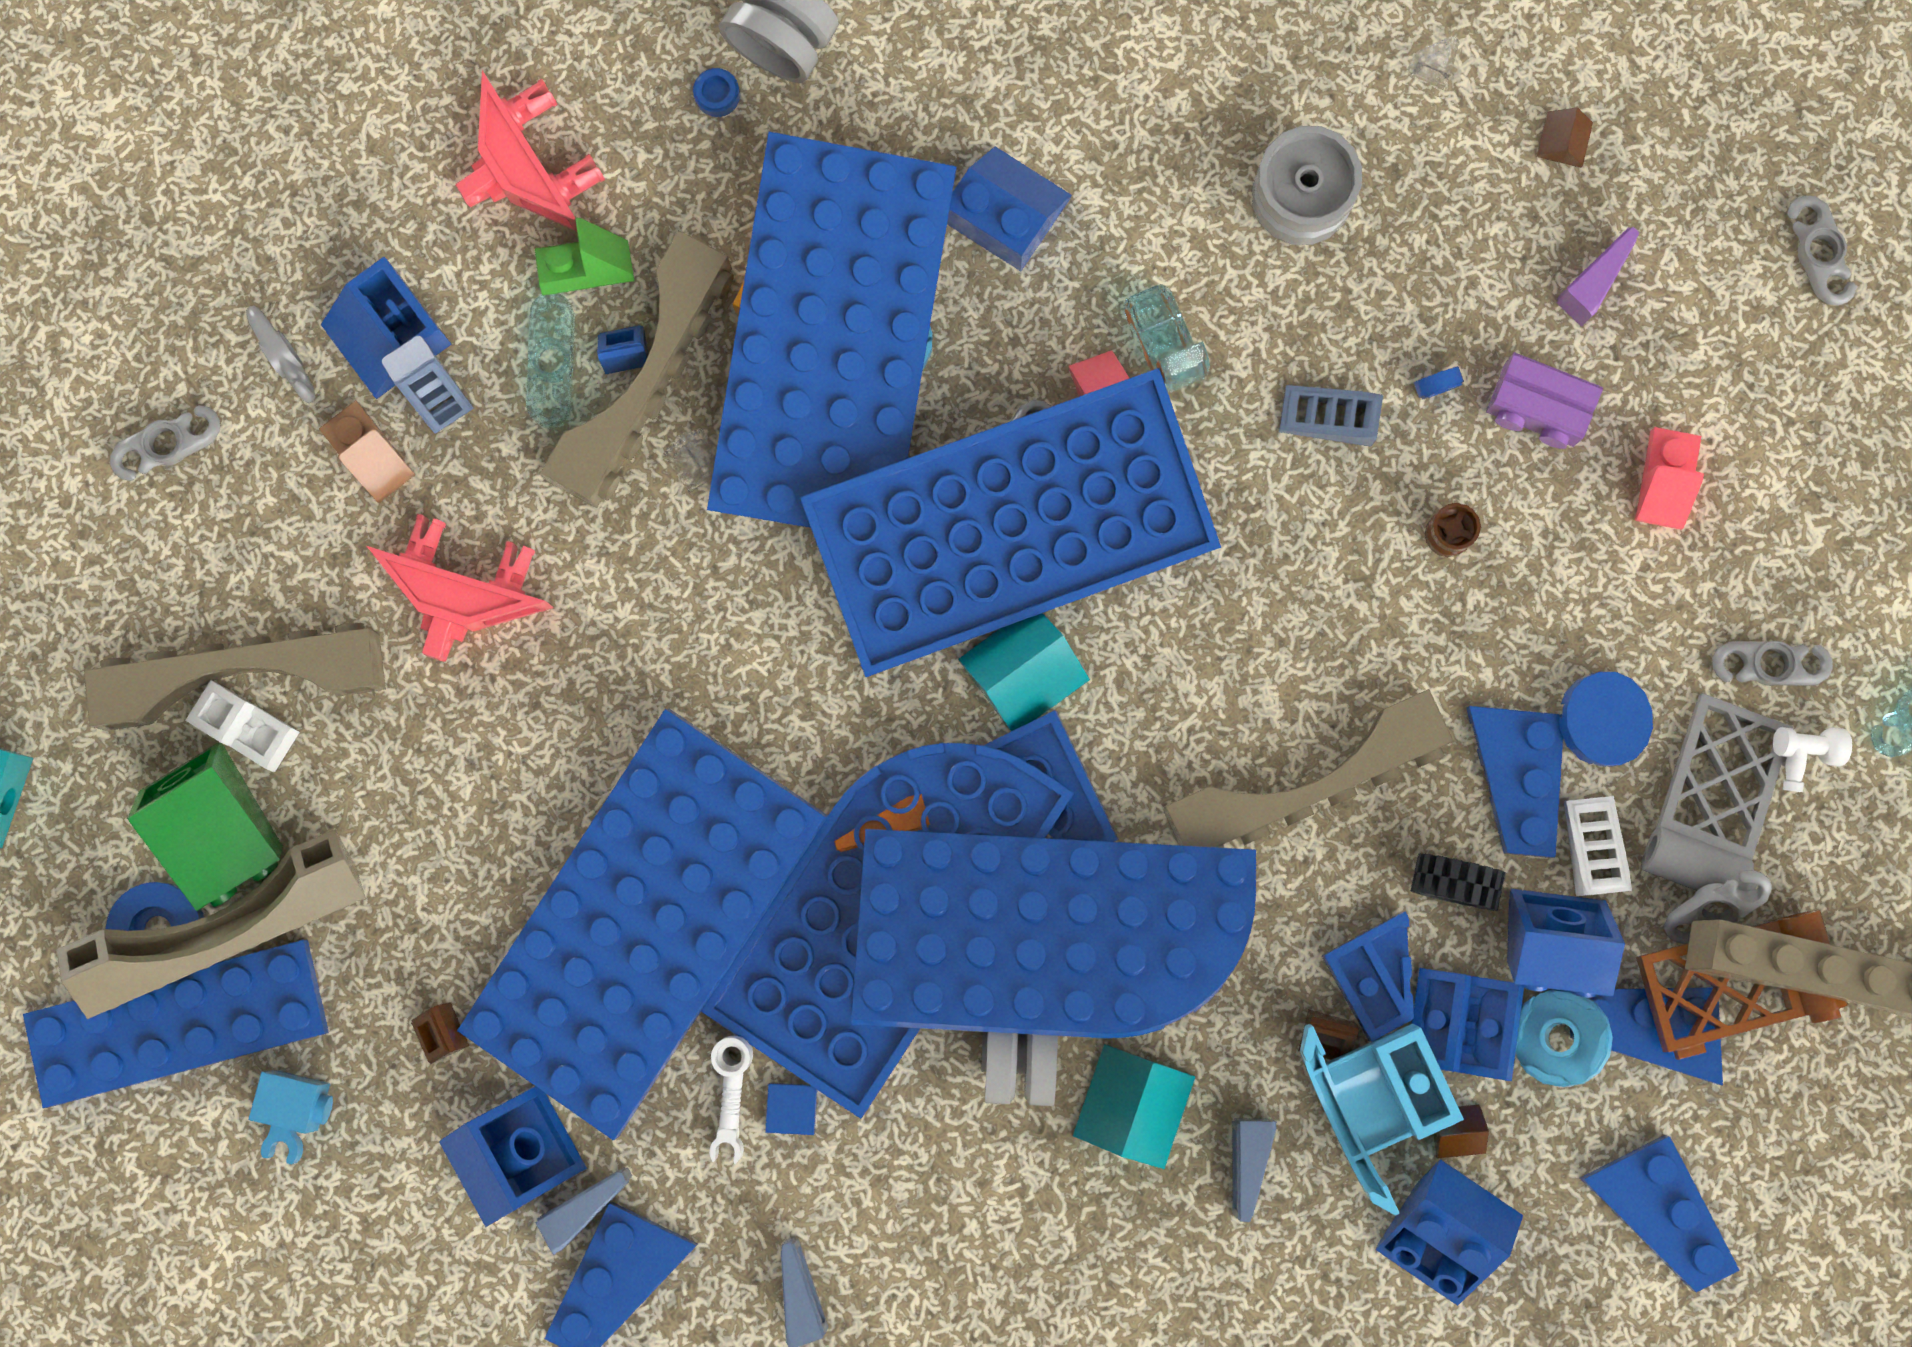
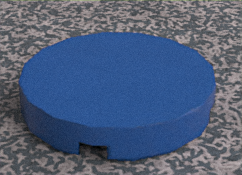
(1606, 719)

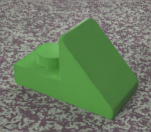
(592, 262)

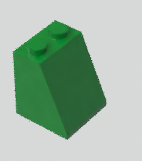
(206, 828)

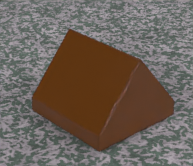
(1565, 136)
(438, 1032)
(1334, 1033)
(1464, 1137)

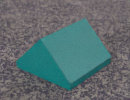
(1024, 670)
(1133, 1107)

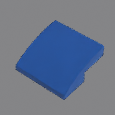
(1469, 1022)

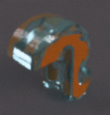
(1165, 338)

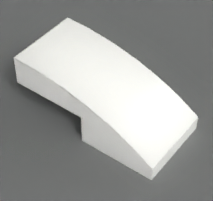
(242, 726)

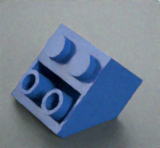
(375, 318)
(1451, 1233)

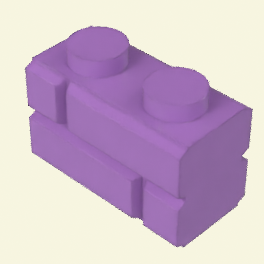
(1543, 401)

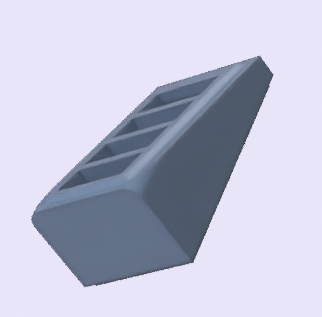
(426, 383)
(1332, 397)
(1250, 1153)
(568, 1219)
(802, 1307)

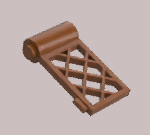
(1798, 1004)

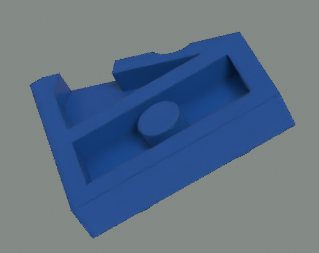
(1376, 976)

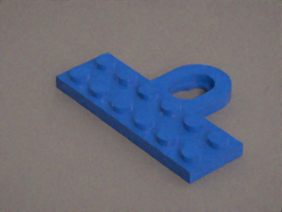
(187, 1024)

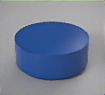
(716, 92)
(1439, 383)

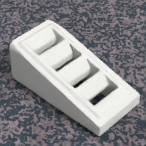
(1578, 847)

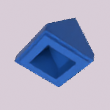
(622, 349)

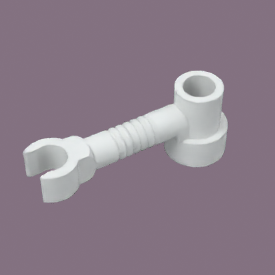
(732, 1083)

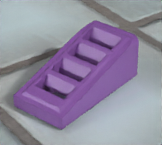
(1589, 289)

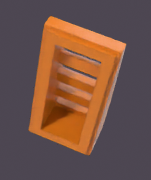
(901, 822)

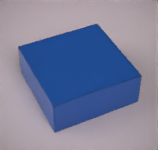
(791, 1109)

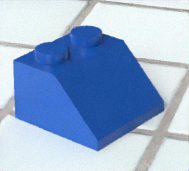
(1005, 207)
(1563, 943)
(512, 1155)

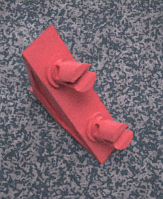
(511, 166)
(454, 601)

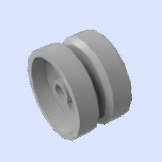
(780, 34)
(1310, 158)
(1015, 1054)

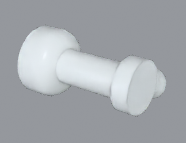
(1832, 748)

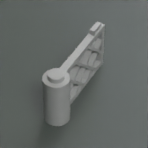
(1702, 858)

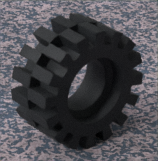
(1458, 881)

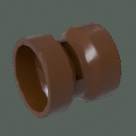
(1457, 521)

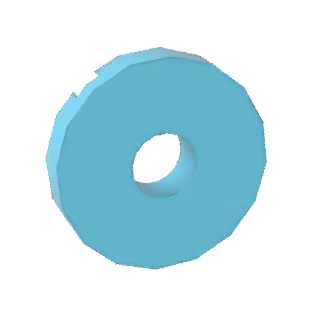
(1590, 1045)

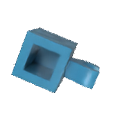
(290, 1106)

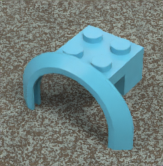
(1380, 1098)

